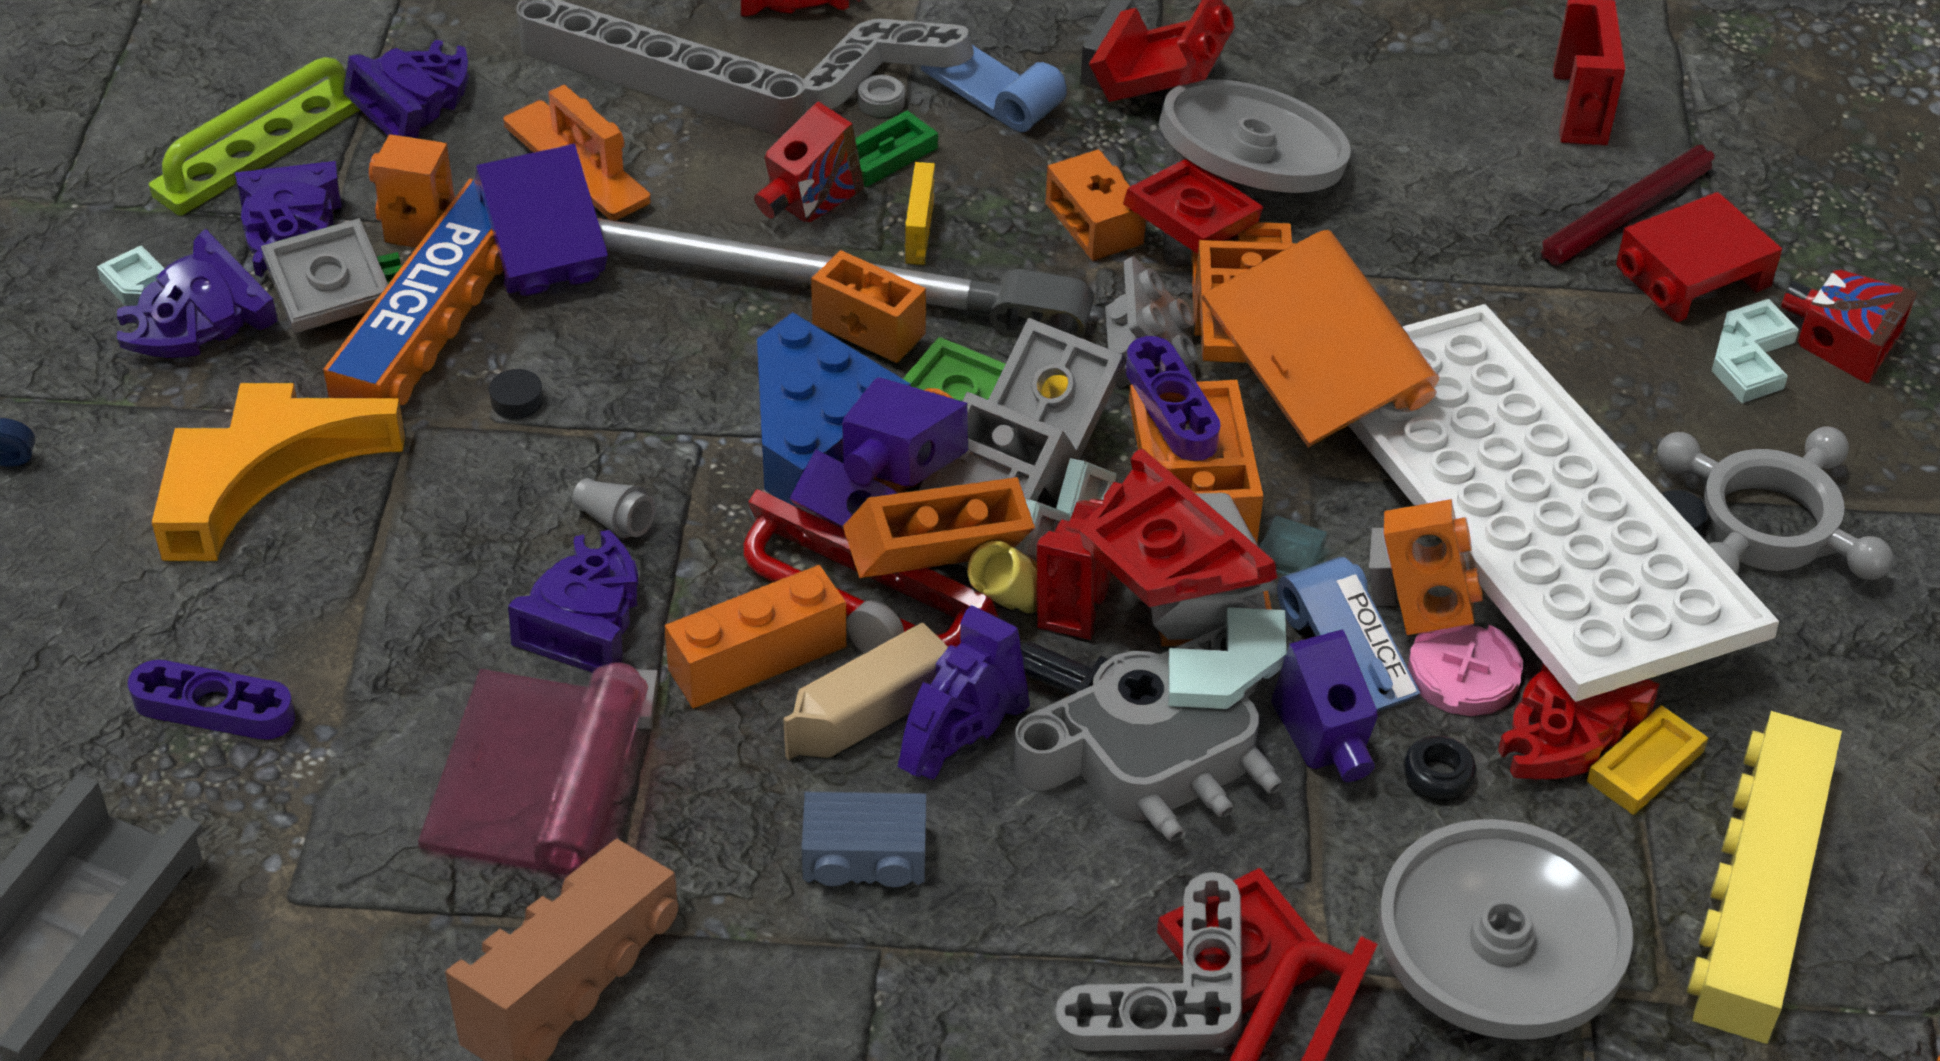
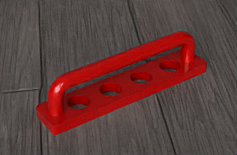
(830, 541)
(1281, 984)

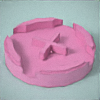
(1466, 669)

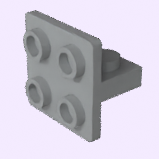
(1148, 311)

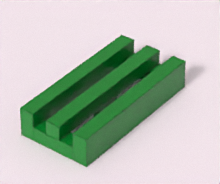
(894, 153)

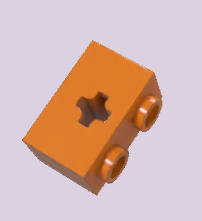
(411, 187)
(1089, 200)
(868, 306)

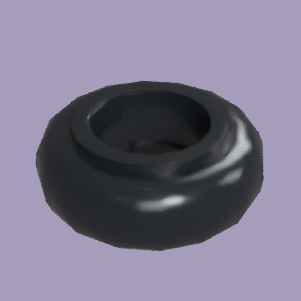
(1437, 784)

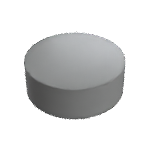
(881, 96)
(873, 625)

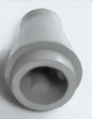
(619, 507)

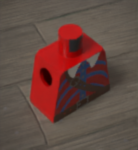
(812, 167)
(1850, 320)

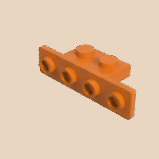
(597, 142)

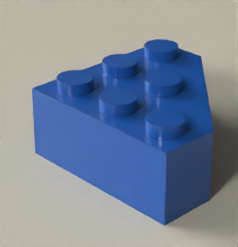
(804, 394)

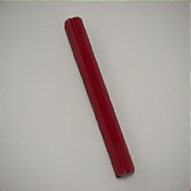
(1627, 205)

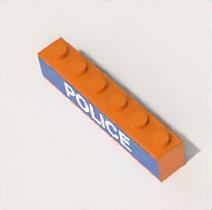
(419, 306)

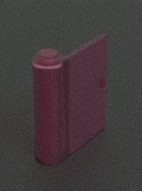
(535, 769)

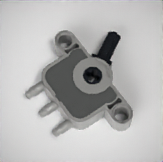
(1131, 743)

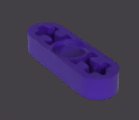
(1170, 417)
(229, 716)

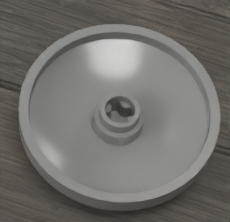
(1254, 136)
(1505, 929)

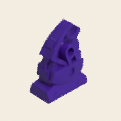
(408, 87)
(286, 203)
(195, 303)
(579, 606)
(968, 695)

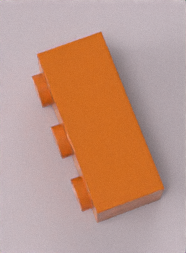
(935, 525)
(756, 636)

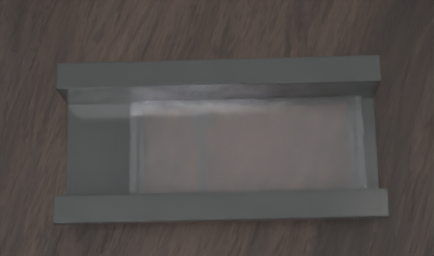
(73, 906)

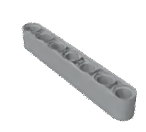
(661, 65)

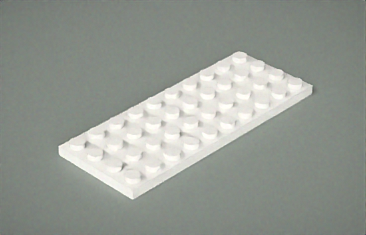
(1558, 516)

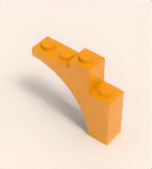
(271, 439)

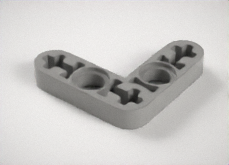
(880, 42)
(1196, 993)

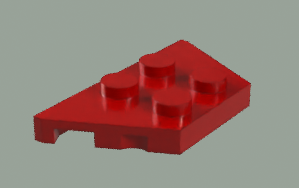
(1169, 539)

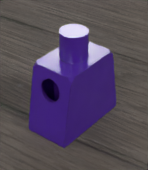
(902, 433)
(829, 491)
(1327, 705)

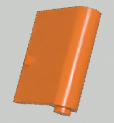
(1321, 338)

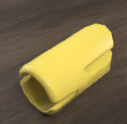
(1004, 575)

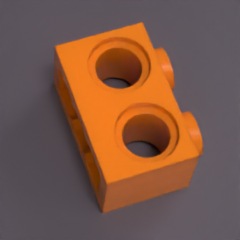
(1422, 567)

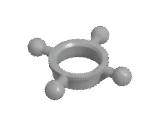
(1787, 474)

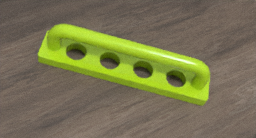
(182, 194)

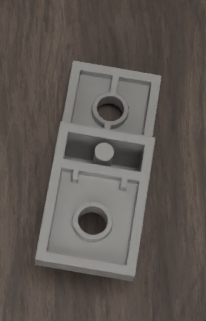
(1030, 434)

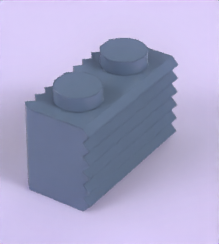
(864, 838)

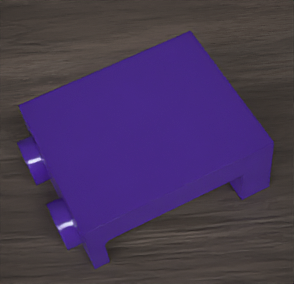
(542, 219)

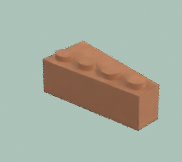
(562, 956)

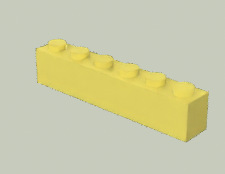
(1767, 877)

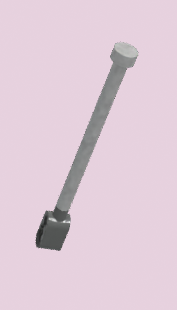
(1020, 294)

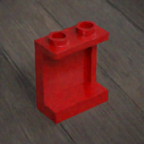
(1147, 61)
(1594, 63)
(1695, 253)

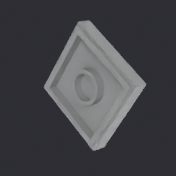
(325, 274)

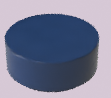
(15, 442)

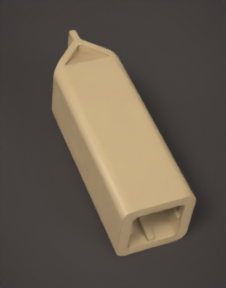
(862, 695)

